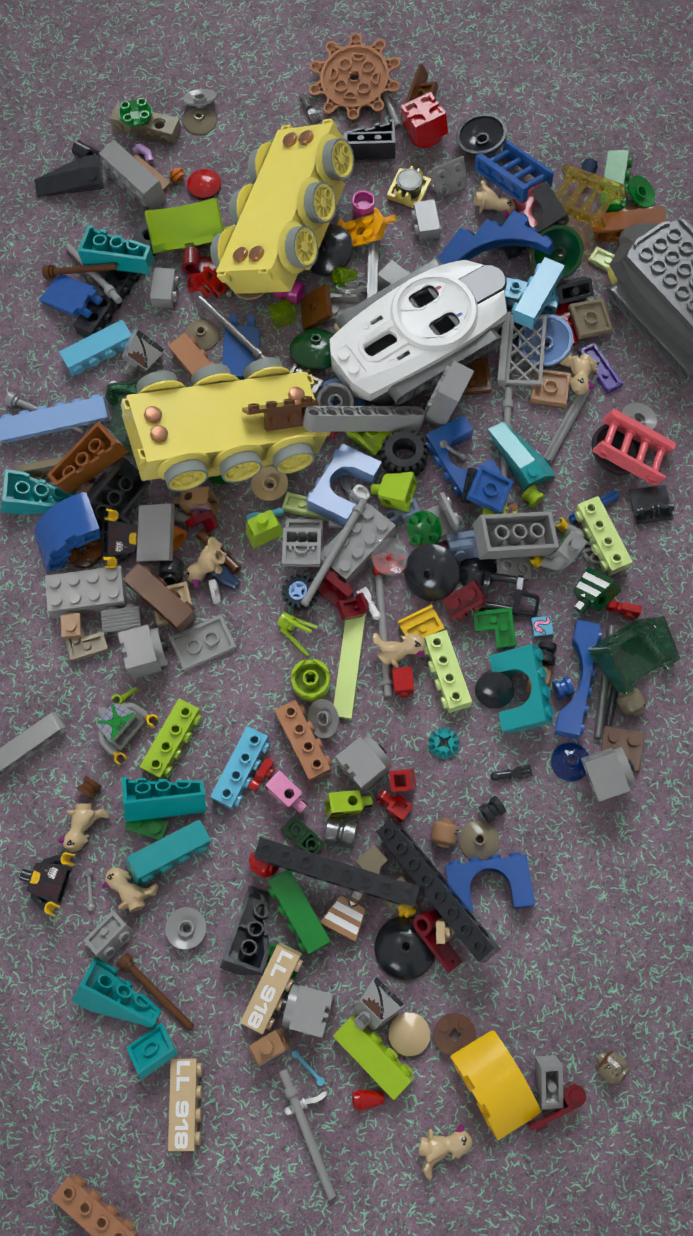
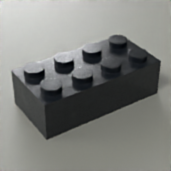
(116, 490)

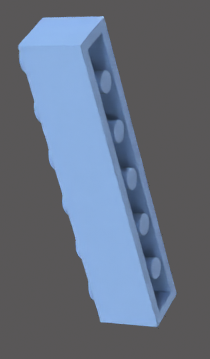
(53, 419)

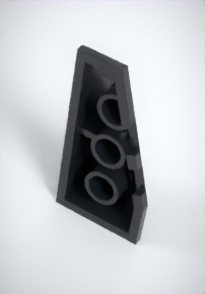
(248, 943)

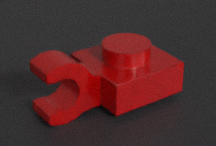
(396, 807)

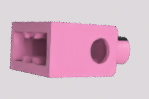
(278, 785)

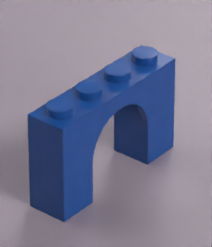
(454, 433)
(512, 868)

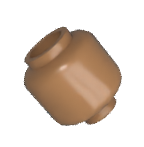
(444, 833)

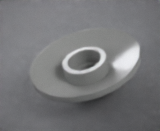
(199, 97)
(641, 414)
(323, 718)
(176, 923)

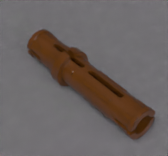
(230, 562)

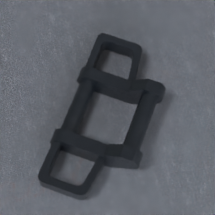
(519, 584)

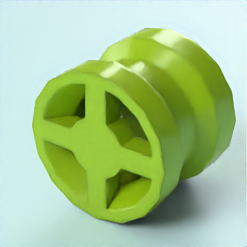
(533, 496)

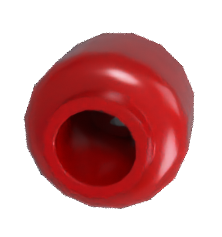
(262, 869)

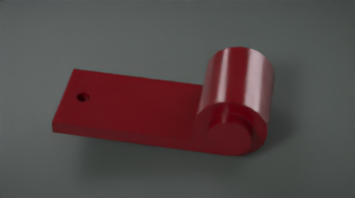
(193, 262)
(426, 927)
(573, 1098)

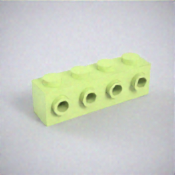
(603, 536)
(447, 671)

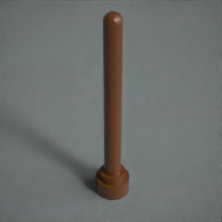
(51, 271)
(126, 963)

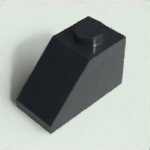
(575, 289)

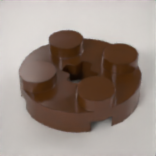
(89, 558)
(445, 1026)

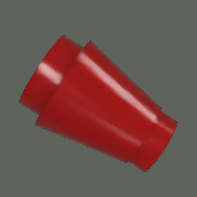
(367, 1099)

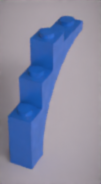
(514, 232)

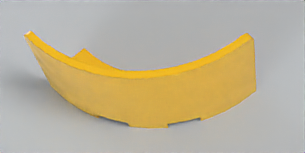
(496, 1084)

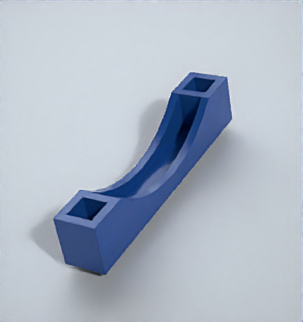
(570, 718)

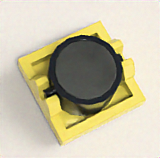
(408, 187)

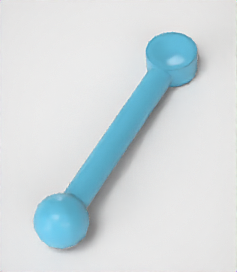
(320, 1080)

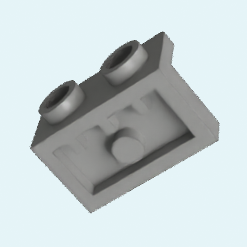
(341, 303)
(109, 936)

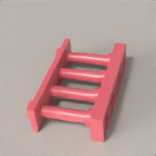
(645, 436)

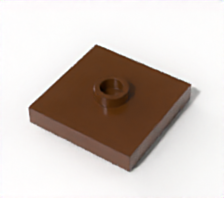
(316, 307)

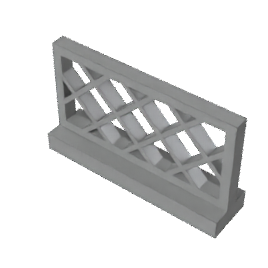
(506, 353)

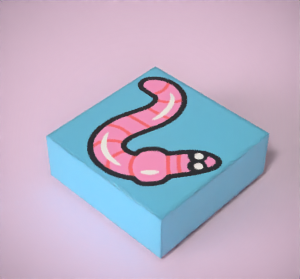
(542, 626)

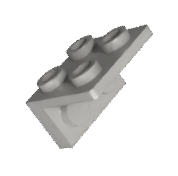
(448, 519)

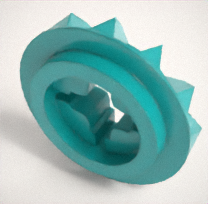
(443, 752)

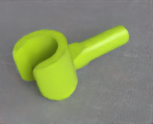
(123, 697)

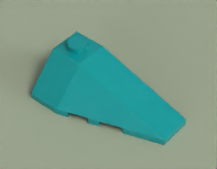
(521, 458)
(28, 495)
(111, 996)

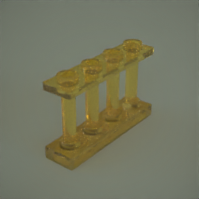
(598, 184)

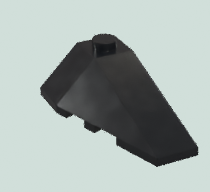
(77, 176)

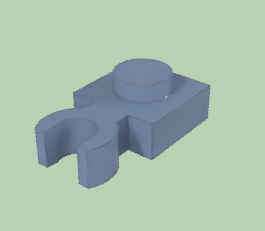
(399, 515)

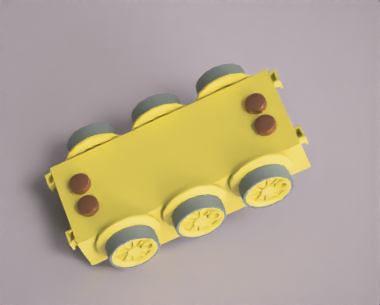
(284, 210)
(203, 432)

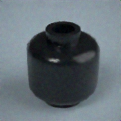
(171, 571)

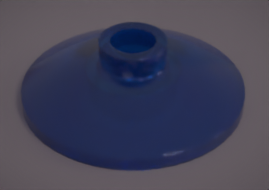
(562, 767)

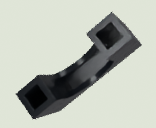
(552, 214)

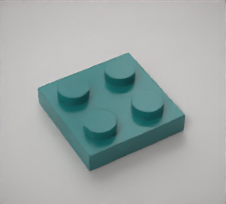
(151, 1050)

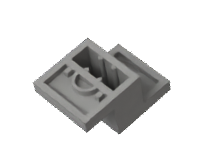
(302, 542)

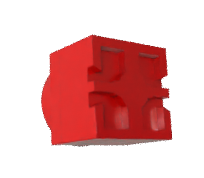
(424, 121)

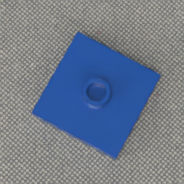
(489, 489)

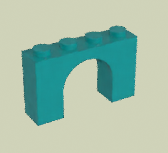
(537, 709)

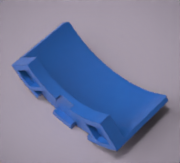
(65, 527)

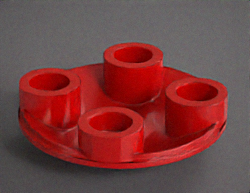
(204, 183)

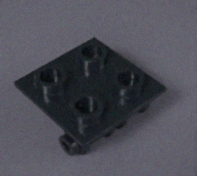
(651, 504)

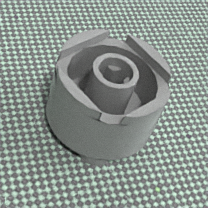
(335, 389)

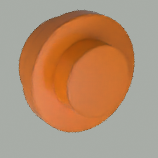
(176, 175)

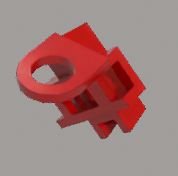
(201, 279)

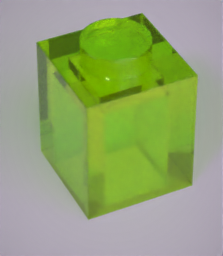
(282, 313)

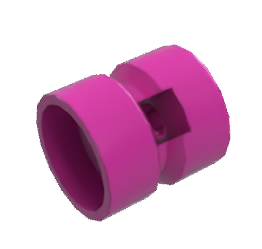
(363, 204)
(294, 295)

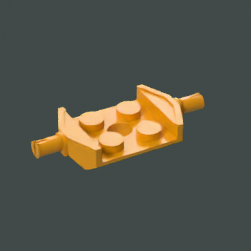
(372, 225)

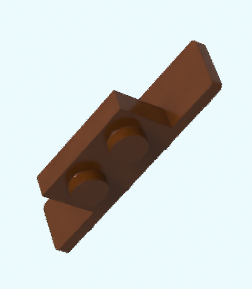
(419, 86)
(283, 414)

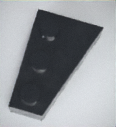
(373, 142)

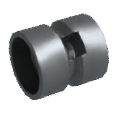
(340, 833)

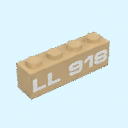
(271, 988)
(184, 1105)

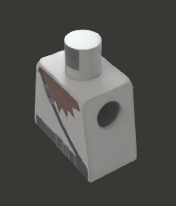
(140, 352)
(376, 1006)

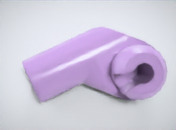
(141, 149)

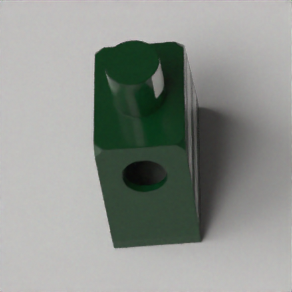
(594, 591)

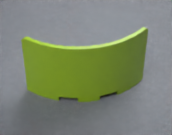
(184, 225)

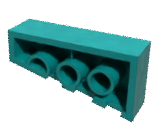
(104, 248)
(161, 799)
(167, 853)

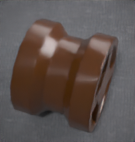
(89, 787)

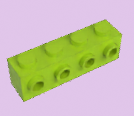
(171, 739)
(375, 1057)

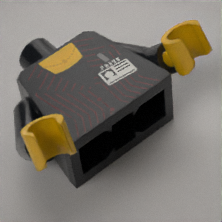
(118, 538)
(48, 881)

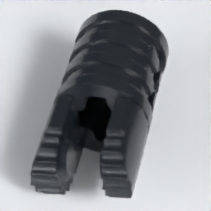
(81, 149)

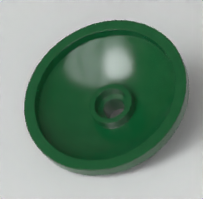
(566, 241)
(312, 349)

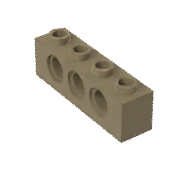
(159, 127)

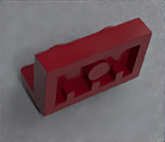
(464, 599)

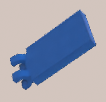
(70, 296)
(235, 354)

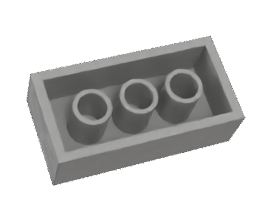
(132, 176)
(447, 394)
(515, 535)
(359, 543)
(85, 591)

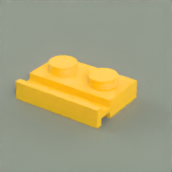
(423, 622)

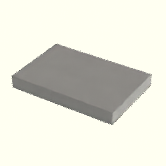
(155, 533)
(202, 643)

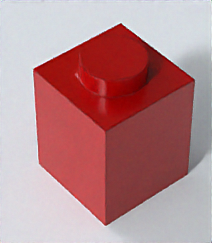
(403, 681)
(402, 779)

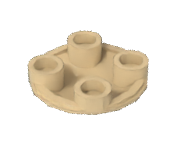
(409, 1034)

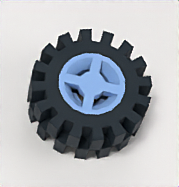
(293, 591)

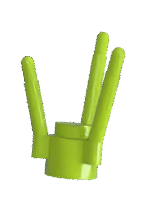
(289, 622)

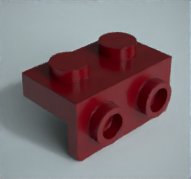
(334, 589)

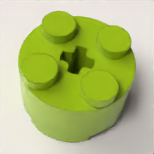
(310, 670)

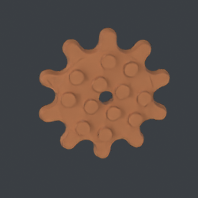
(349, 61)

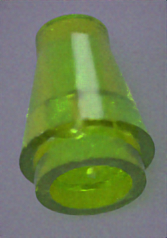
(342, 275)

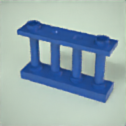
(511, 183)

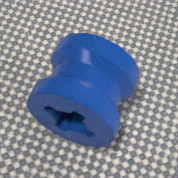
(563, 688)

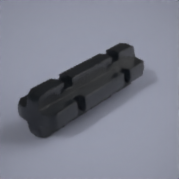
(468, 481)

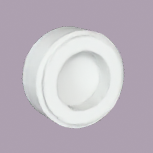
(360, 491)

